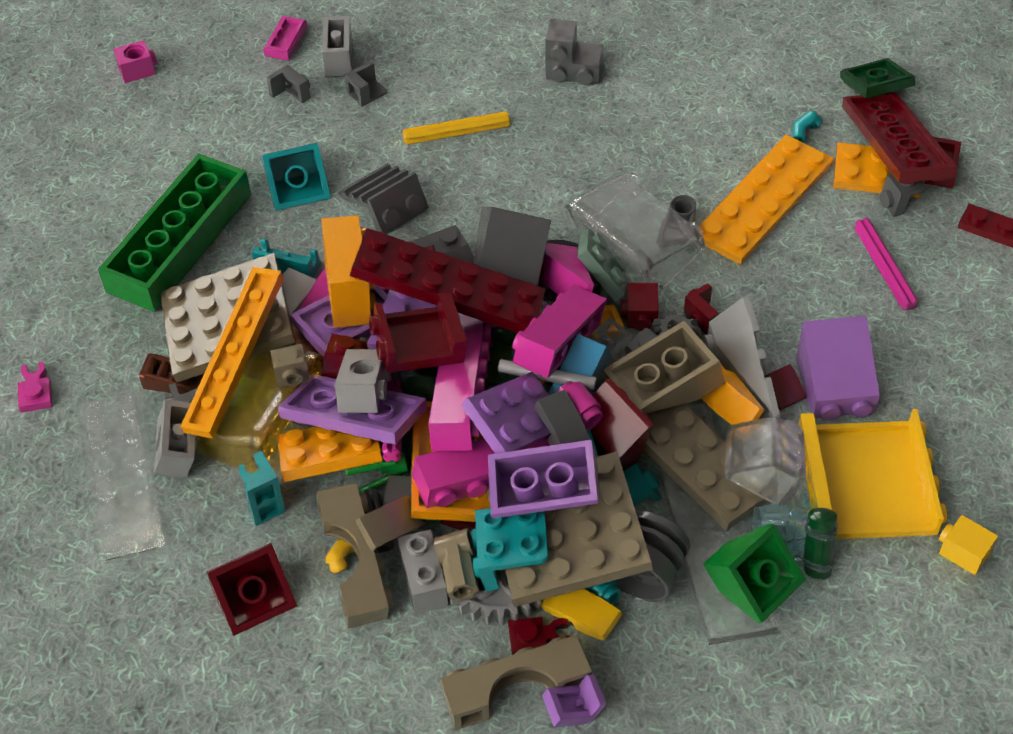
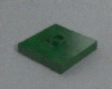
(877, 78)

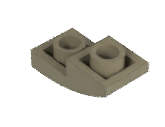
(388, 523)

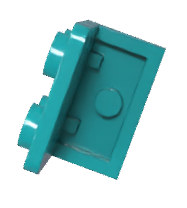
(507, 544)

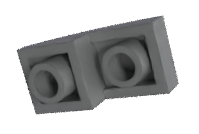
(561, 419)

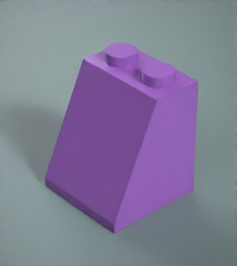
(838, 367)

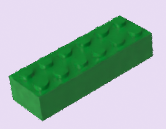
(175, 232)

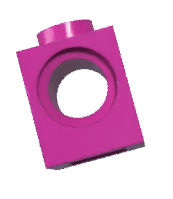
(135, 61)

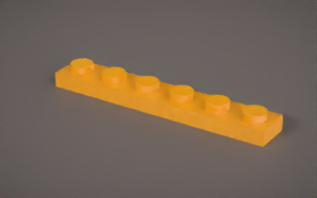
(232, 353)

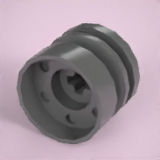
(667, 549)

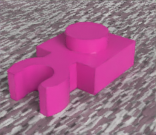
(35, 391)

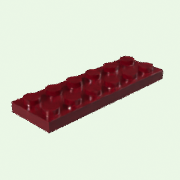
(899, 138)
(426, 273)

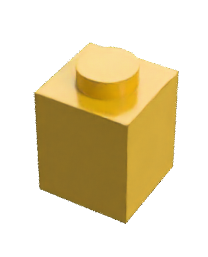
(967, 544)

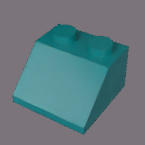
(295, 176)

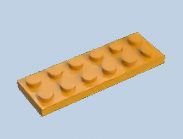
(764, 198)

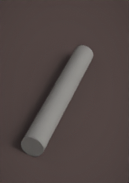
(558, 376)

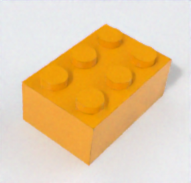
(349, 296)

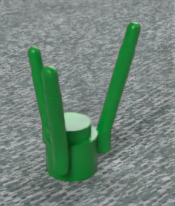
(391, 467)

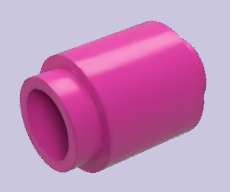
(584, 402)

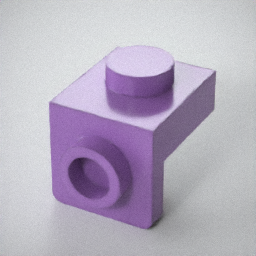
(575, 703)

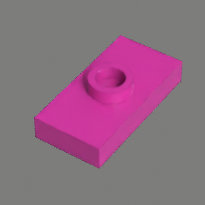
(285, 38)

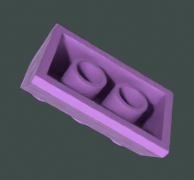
(543, 479)

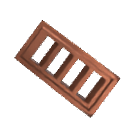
(159, 382)

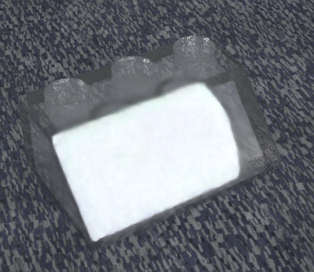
(766, 458)

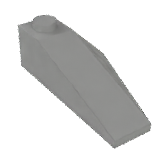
(734, 344)

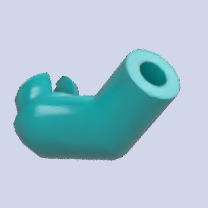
(807, 120)

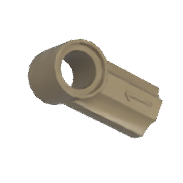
(456, 557)

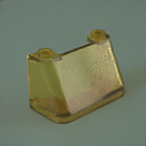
(253, 414)

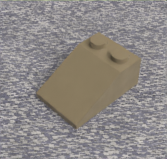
(667, 370)

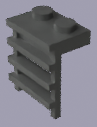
(389, 196)

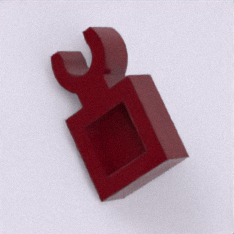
(532, 632)

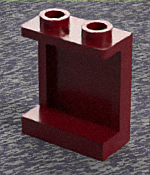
(419, 336)

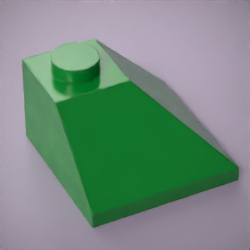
(755, 572)

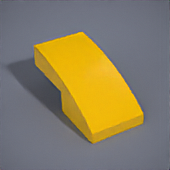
(586, 611)

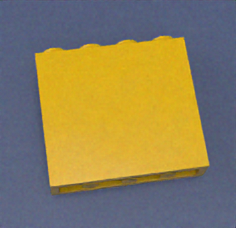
(873, 477)

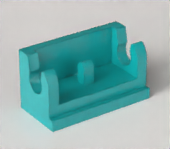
(286, 260)
(262, 490)

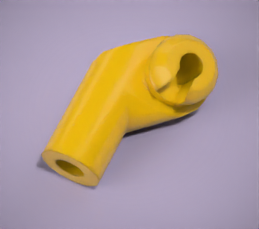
(336, 555)

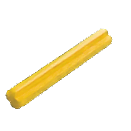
(456, 127)

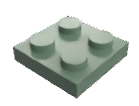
(600, 262)

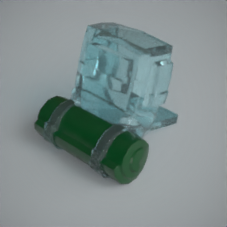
(806, 533)

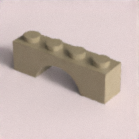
(362, 594)
(473, 690)

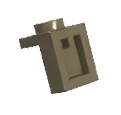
(290, 366)

